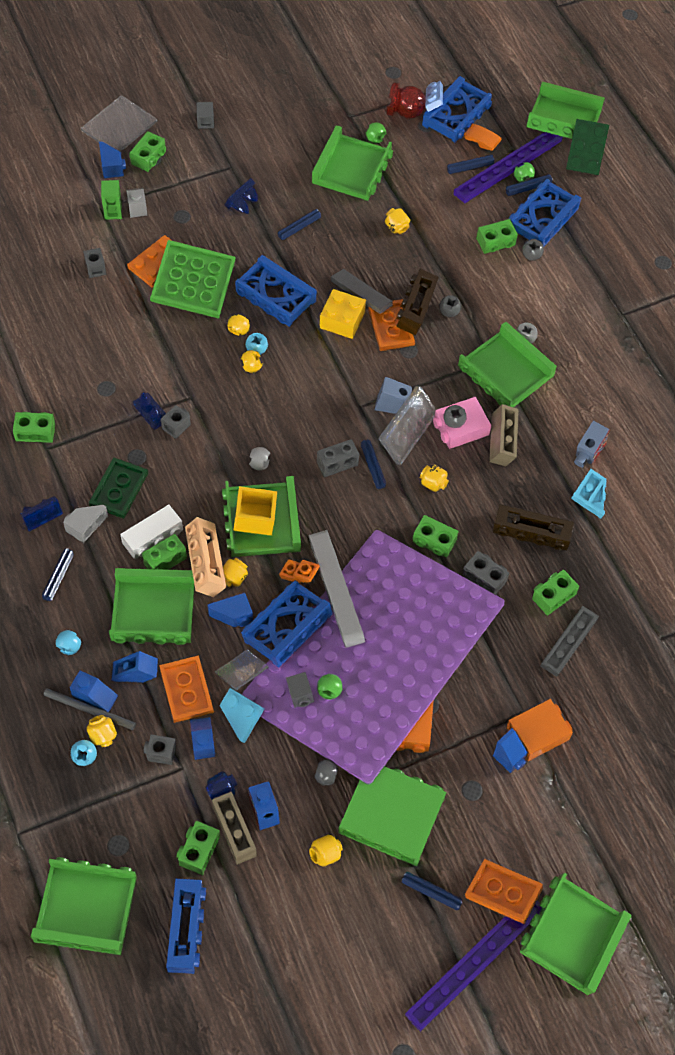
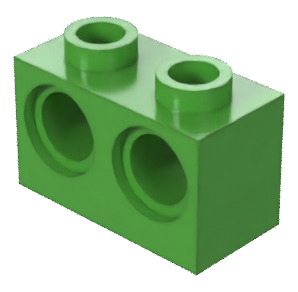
(148, 151)
(111, 199)
(496, 236)
(34, 431)
(438, 532)
(165, 554)
(558, 595)
(202, 848)

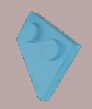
(592, 493)
(241, 713)

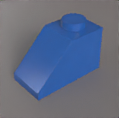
(111, 161)
(232, 611)
(135, 668)
(92, 691)
(202, 738)
(510, 751)

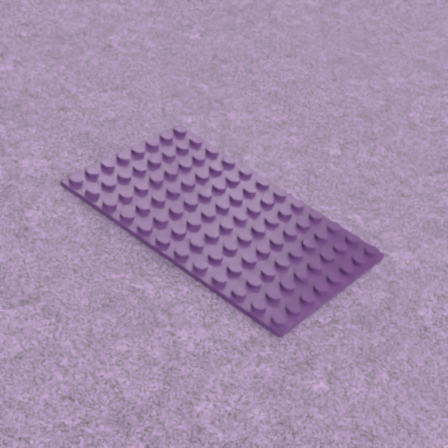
(416, 634)

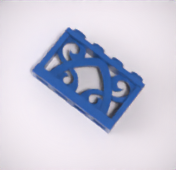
(474, 111)
(535, 200)
(275, 306)
(282, 606)

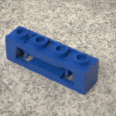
(186, 963)

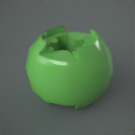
(375, 132)
(524, 172)
(329, 686)

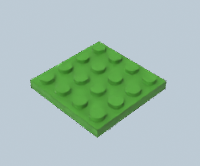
(193, 279)

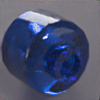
(220, 785)

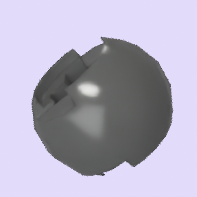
(533, 249)
(450, 306)
(455, 416)
(326, 772)

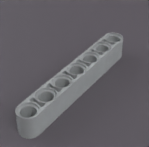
(336, 589)

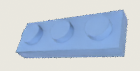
(434, 95)

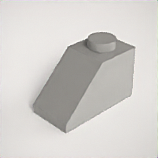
(136, 202)
(85, 521)

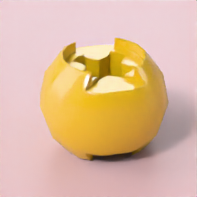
(238, 325)
(251, 361)

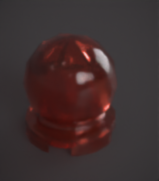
(406, 101)

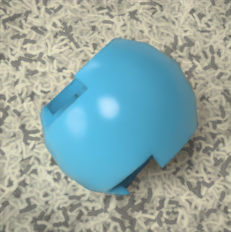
(257, 342)
(68, 642)
(83, 745)

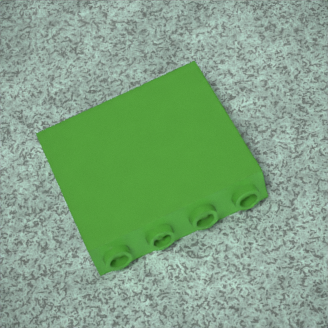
(560, 107)
(351, 165)
(508, 367)
(285, 531)
(152, 606)
(393, 814)
(85, 906)
(574, 935)

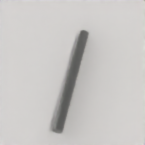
(89, 708)

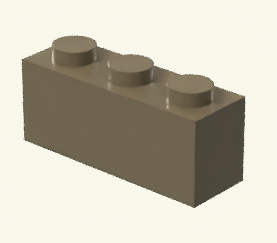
(504, 435)
(234, 828)

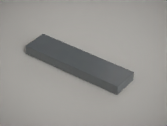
(360, 289)
(569, 641)

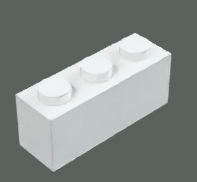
(151, 531)

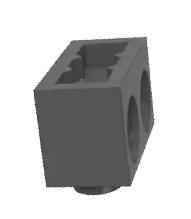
(337, 458)
(483, 576)

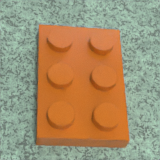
(148, 262)
(385, 328)
(186, 689)
(504, 891)

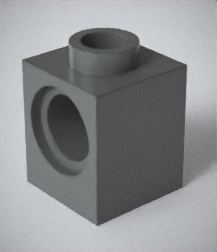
(205, 115)
(94, 262)
(173, 427)
(300, 690)
(166, 755)

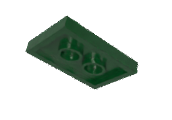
(587, 147)
(119, 487)

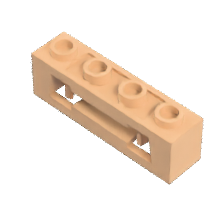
(205, 557)

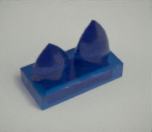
(236, 199)
(149, 410)
(41, 513)

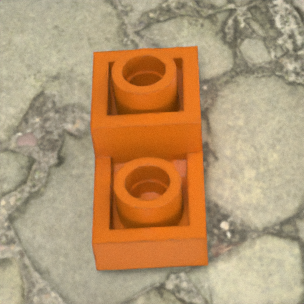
(483, 136)
(301, 572)

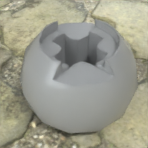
(528, 331)
(259, 458)

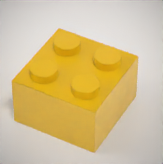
(342, 313)
(255, 511)

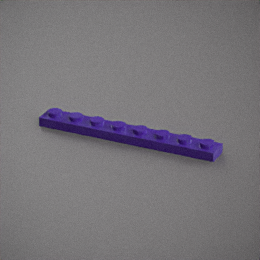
(506, 166)
(467, 970)

